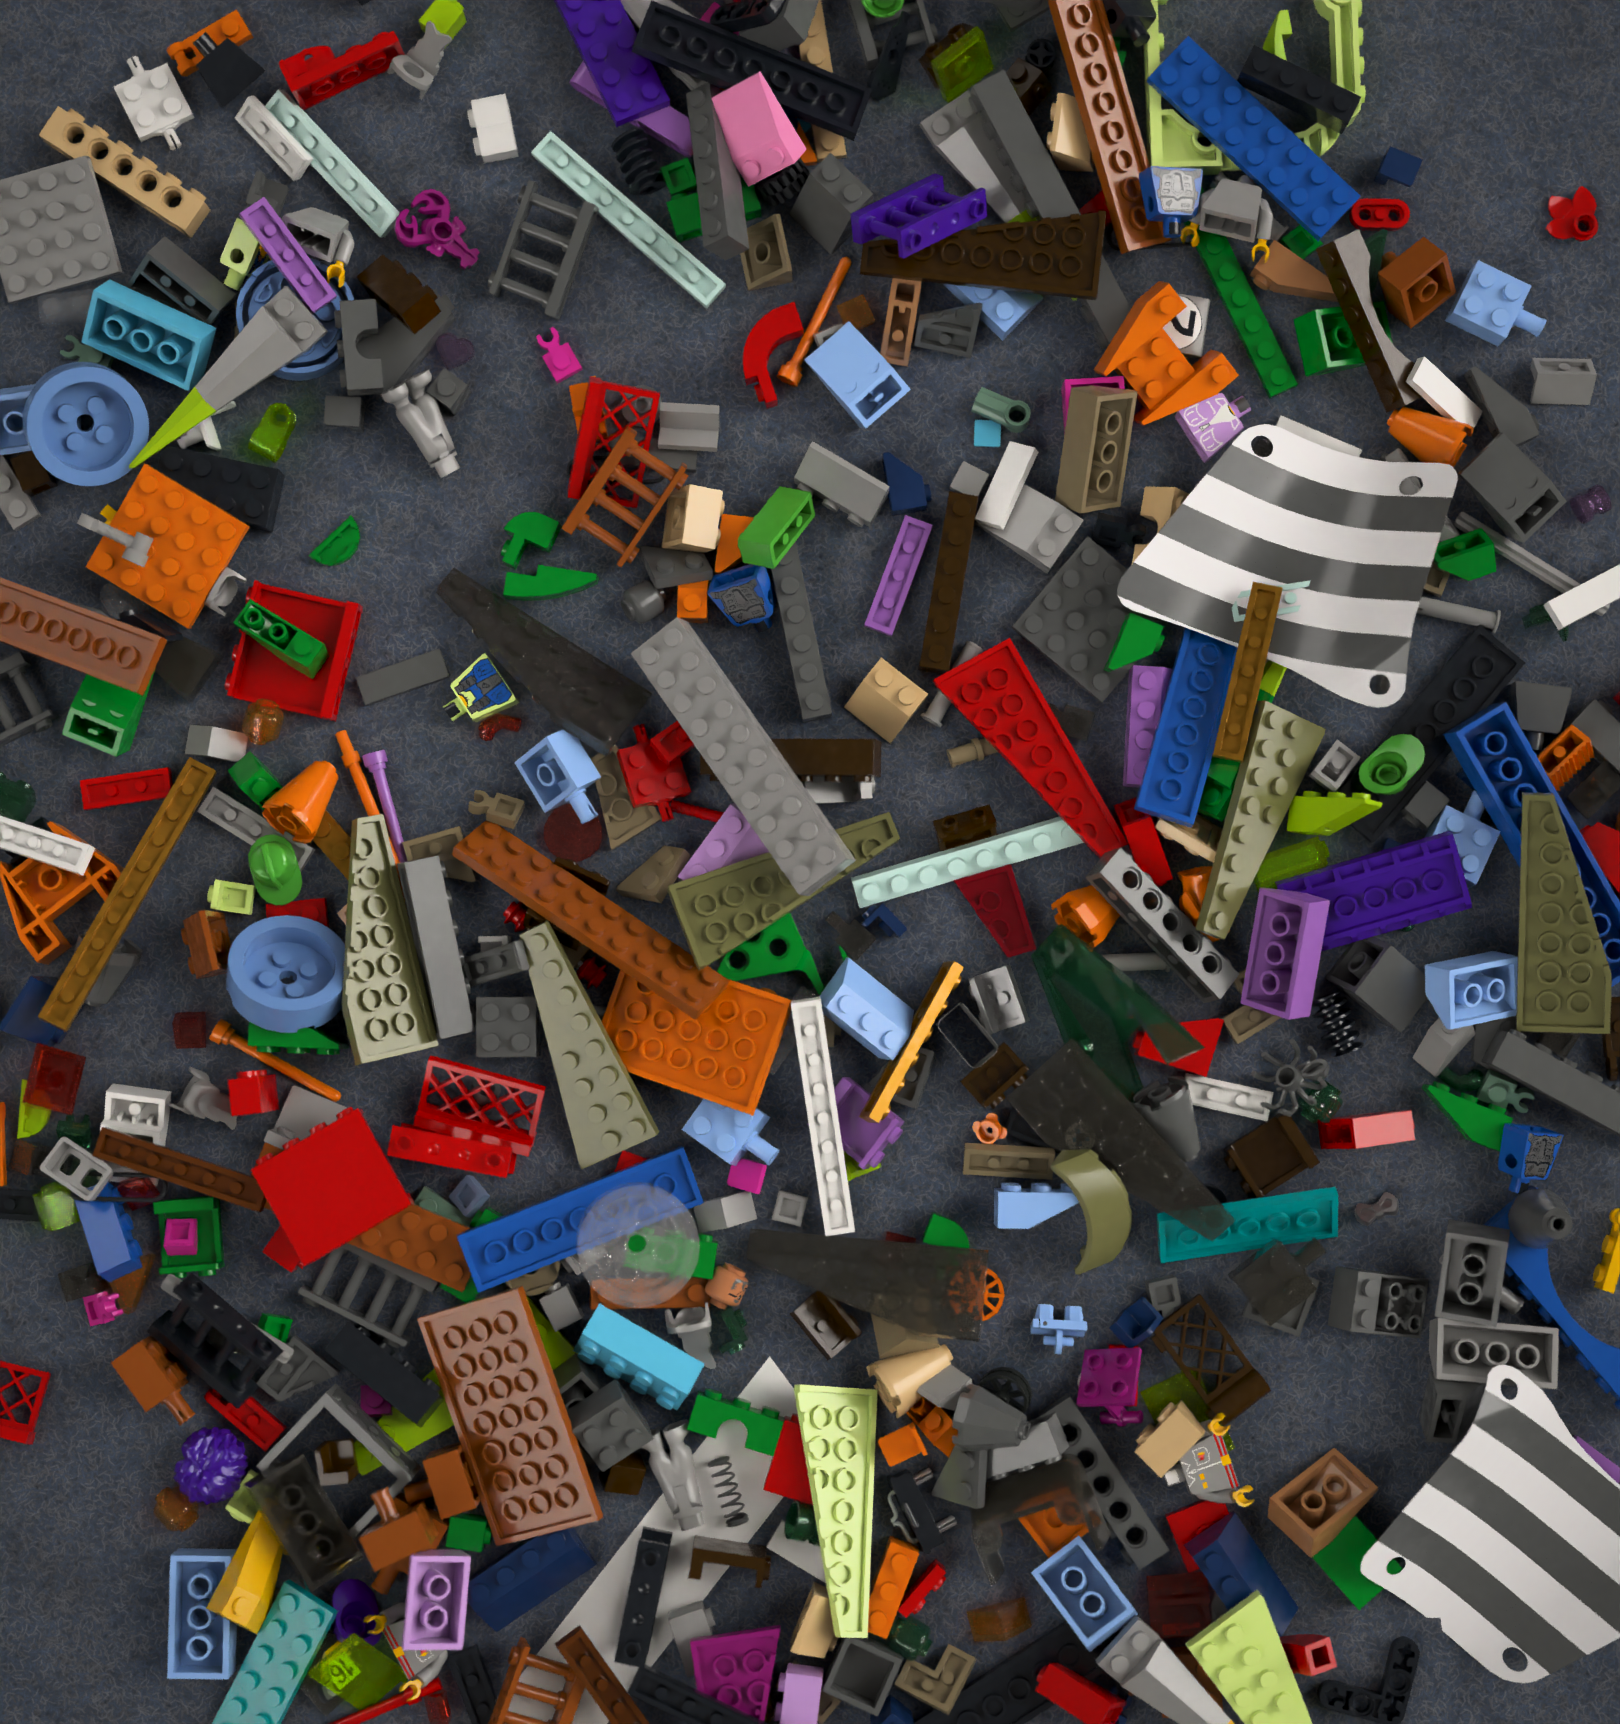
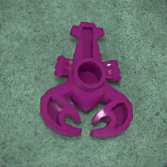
(435, 231)

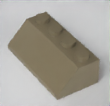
(1095, 448)

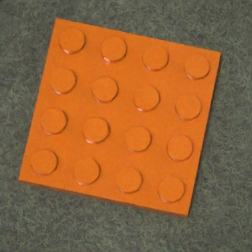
(188, 547)

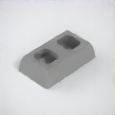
(88, 1162)

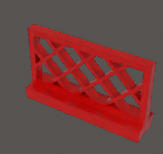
(589, 430)
(452, 1122)
(11, 1428)

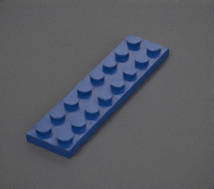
(1253, 138)
(1187, 729)
(549, 1228)

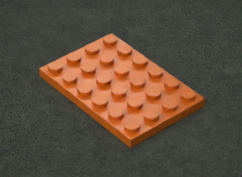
(715, 1057)

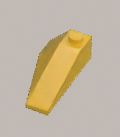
(250, 1579)

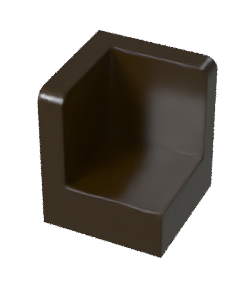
(32, 475)
(336, 1462)
(624, 1476)

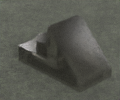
(29, 1155)

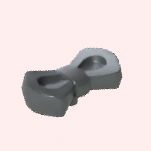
(1386, 1205)

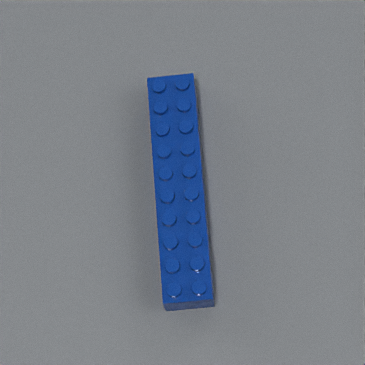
(1500, 770)

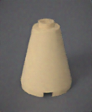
(903, 1375)

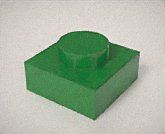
(679, 177)
(1300, 242)
(276, 1325)

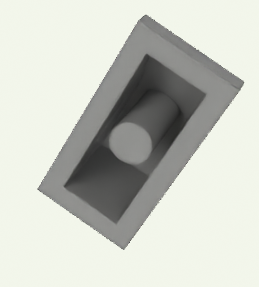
(1441, 1046)
(689, 1623)

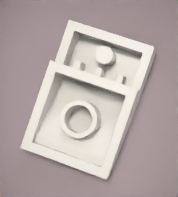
(139, 1114)

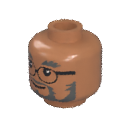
(727, 1286)

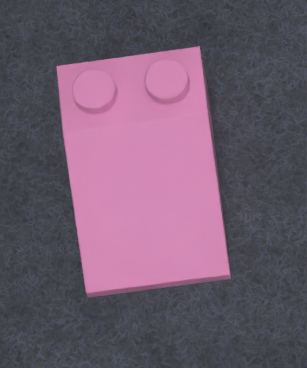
(756, 129)

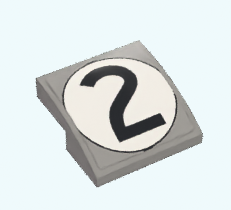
(1189, 326)

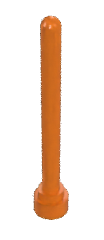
(791, 371)
(225, 1034)

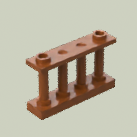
(596, 495)
(564, 1701)

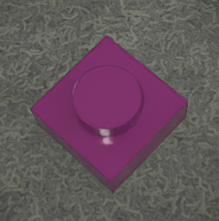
(373, 1403)

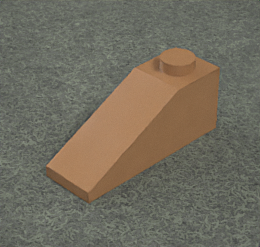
(1291, 275)
(900, 321)

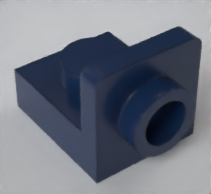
(890, 923)

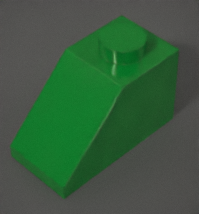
(1467, 555)
(1134, 641)

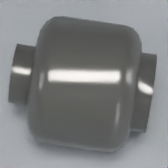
(643, 602)

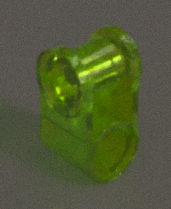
(272, 436)

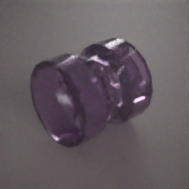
(1590, 504)

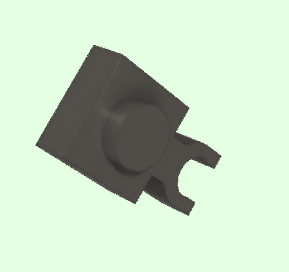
(1163, 1295)

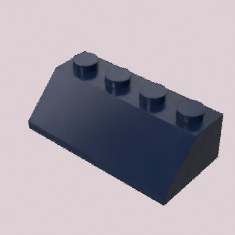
(1239, 1568)
(527, 1576)

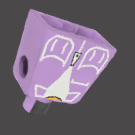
(1212, 423)

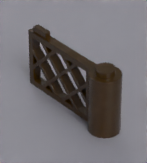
(1228, 1396)

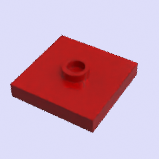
(1190, 1522)

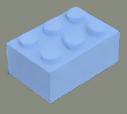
(1084, 1593)

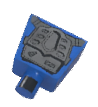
(1171, 196)
(745, 596)
(1527, 1153)

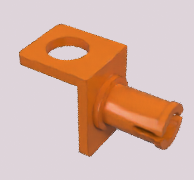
(901, 1444)

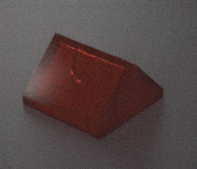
(53, 1080)

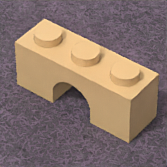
(1159, 506)

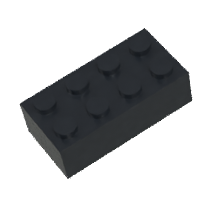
(235, 486)

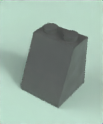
(828, 201)
(1380, 981)

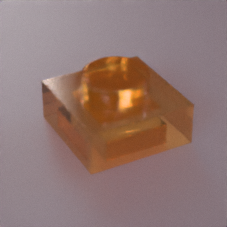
(857, 312)

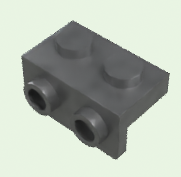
(998, 999)

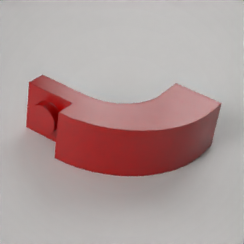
(769, 332)
(1309, 1653)

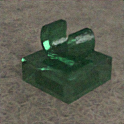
(76, 1132)

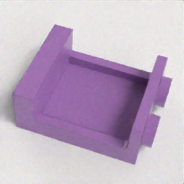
(859, 1138)

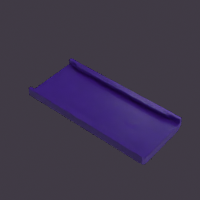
(1387, 889)

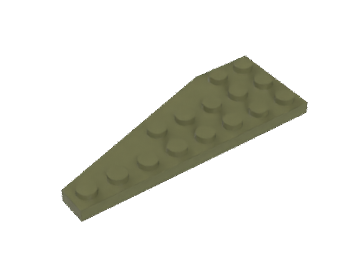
(382, 976)

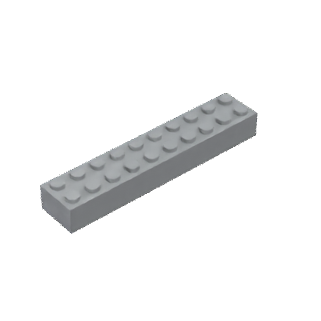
(743, 757)

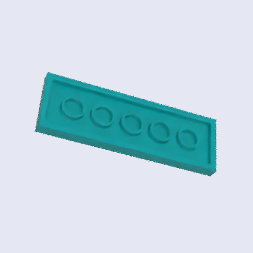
(1259, 1220)
(278, 1658)

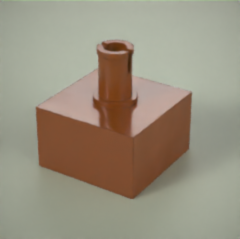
(1416, 281)
(447, 1481)
(398, 1531)

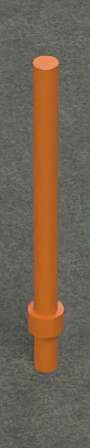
(352, 760)

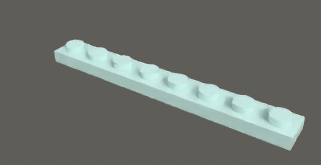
(628, 219)
(963, 861)

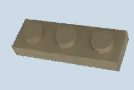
(1008, 1161)

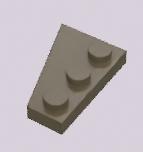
(618, 813)

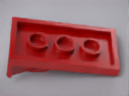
(327, 76)

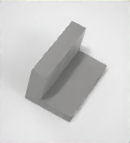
(1562, 381)
(688, 427)

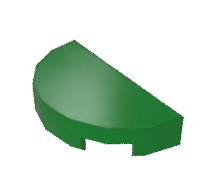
(339, 545)

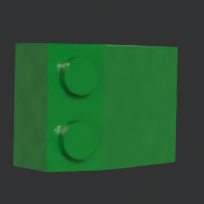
(1328, 342)

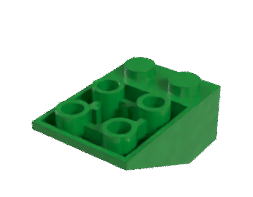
(104, 716)
(295, 1042)

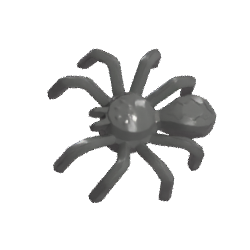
(1292, 1078)

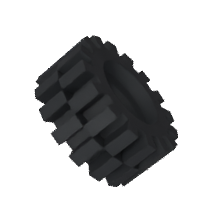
(783, 183)

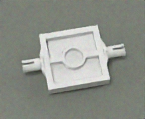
(153, 102)

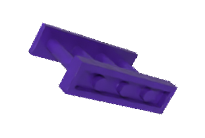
(910, 203)

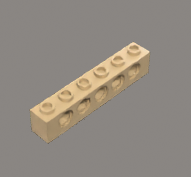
(185, 217)

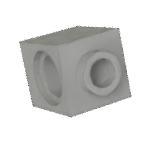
(561, 1306)

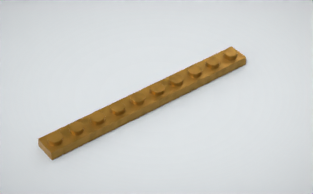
(127, 895)

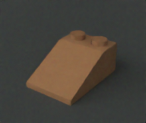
(1320, 1501)

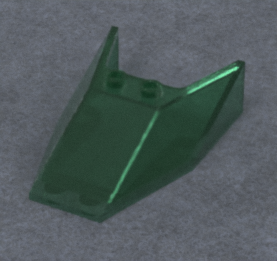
(1104, 1009)

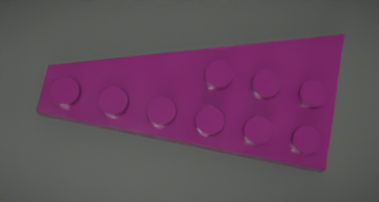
(737, 1667)

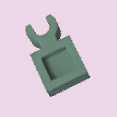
(86, 353)
(1502, 1090)

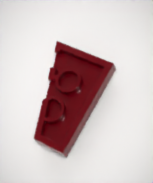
(1000, 908)

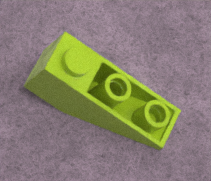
(1329, 814)

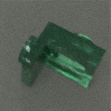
(735, 1322)

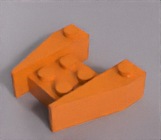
(1155, 364)
(43, 892)

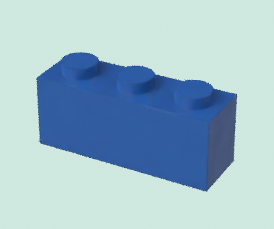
(109, 1235)

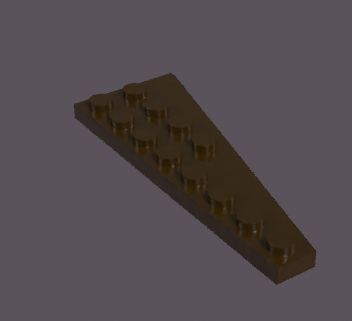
(1027, 257)

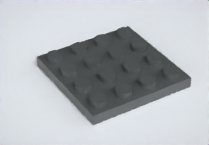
(1080, 618)

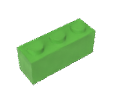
(776, 527)

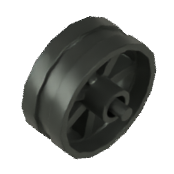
(1006, 1391)

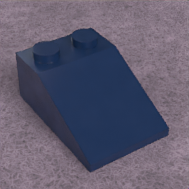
(23, 1017)

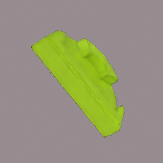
(30, 1119)

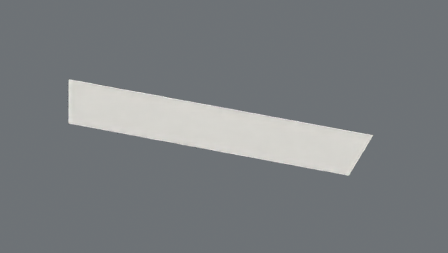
(603, 1604)

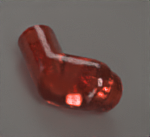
(495, 723)

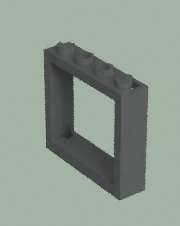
(366, 1431)

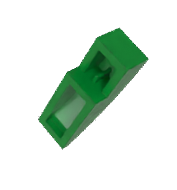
(547, 584)

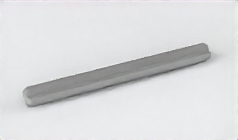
(1522, 557)

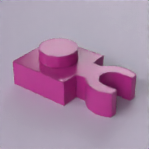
(560, 359)
(101, 1307)

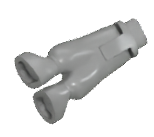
(424, 421)
(676, 1474)

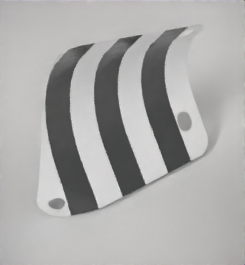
(1295, 521)
(1512, 1539)

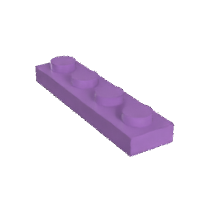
(287, 255)
(898, 575)

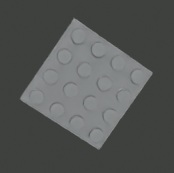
(54, 231)

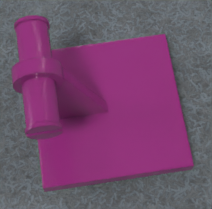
(1111, 1381)

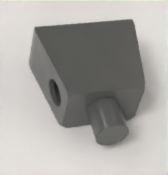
(1538, 710)

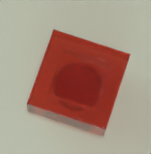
(137, 1188)

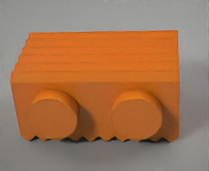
(1566, 755)

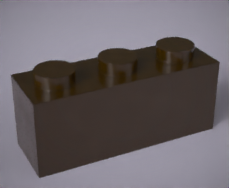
(400, 293)

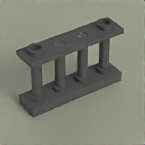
(865, 22)
(572, 244)
(15, 669)
(392, 1336)

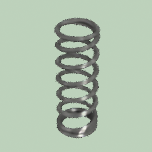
(740, 1517)

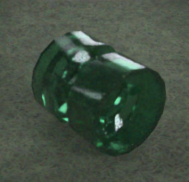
(801, 1523)

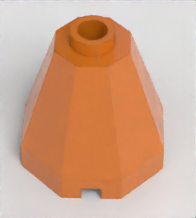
(1086, 914)

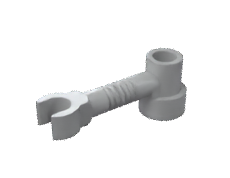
(136, 547)

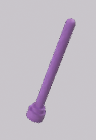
(376, 763)

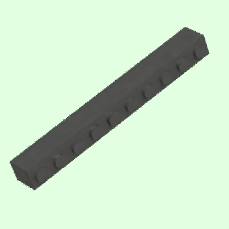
(1042, 187)

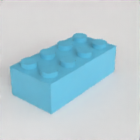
(148, 334)
(638, 1358)

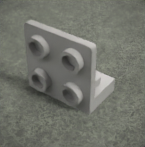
(300, 1114)

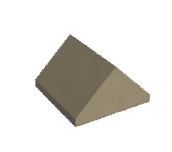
(768, 257)
(896, 1340)

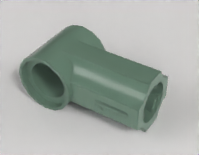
(998, 408)

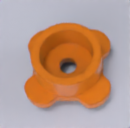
(982, 1133)

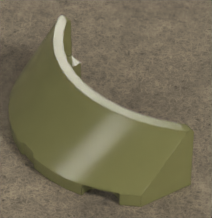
(1102, 1202)

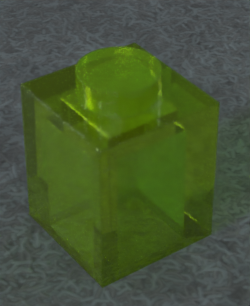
(55, 1207)

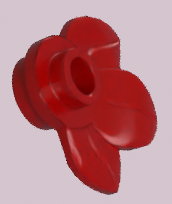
(1569, 213)

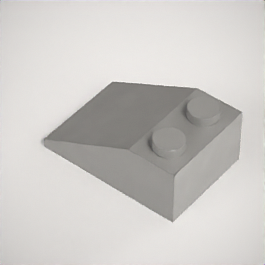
(1037, 528)

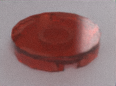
(578, 841)

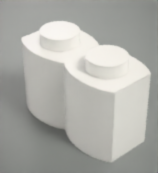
(493, 127)

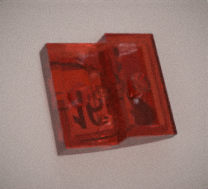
(1178, 1604)

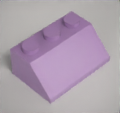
(726, 844)
(436, 1600)

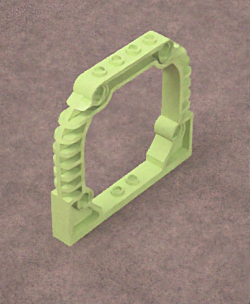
(1175, 141)

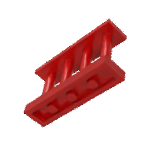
(450, 1151)

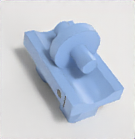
(1071, 1326)

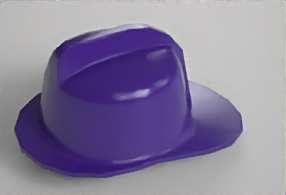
(354, 1602)

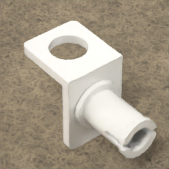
(204, 431)

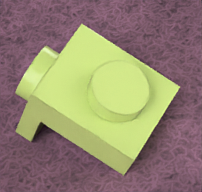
(231, 897)
(241, 1504)

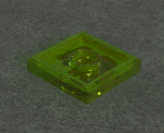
(962, 64)

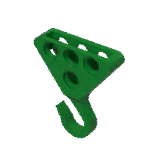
(763, 963)

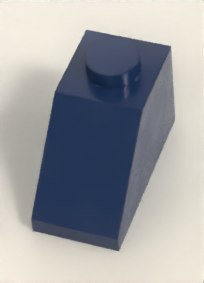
(906, 489)

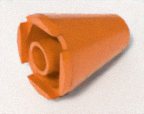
(1429, 436)
(302, 802)

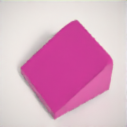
(747, 1175)
(181, 1236)

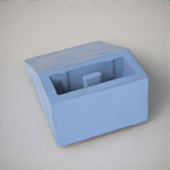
(857, 375)
(1027, 1207)

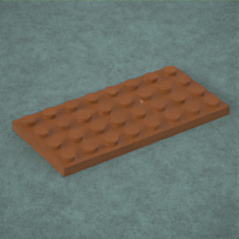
(510, 1417)

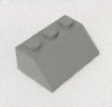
(841, 485)

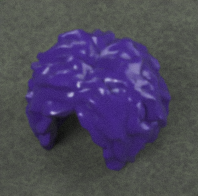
(211, 1465)

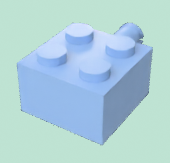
(1492, 305)
(560, 773)
(1471, 836)
(730, 1132)

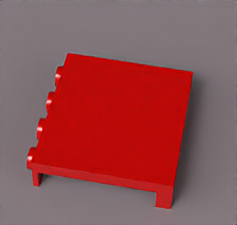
(265, 676)
(331, 1185)

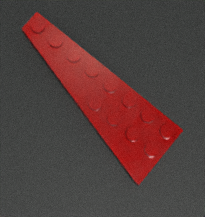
(1014, 717)

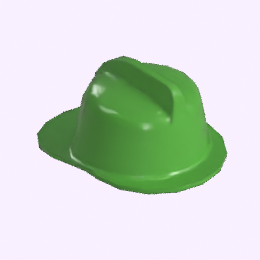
(1392, 764)
(275, 869)

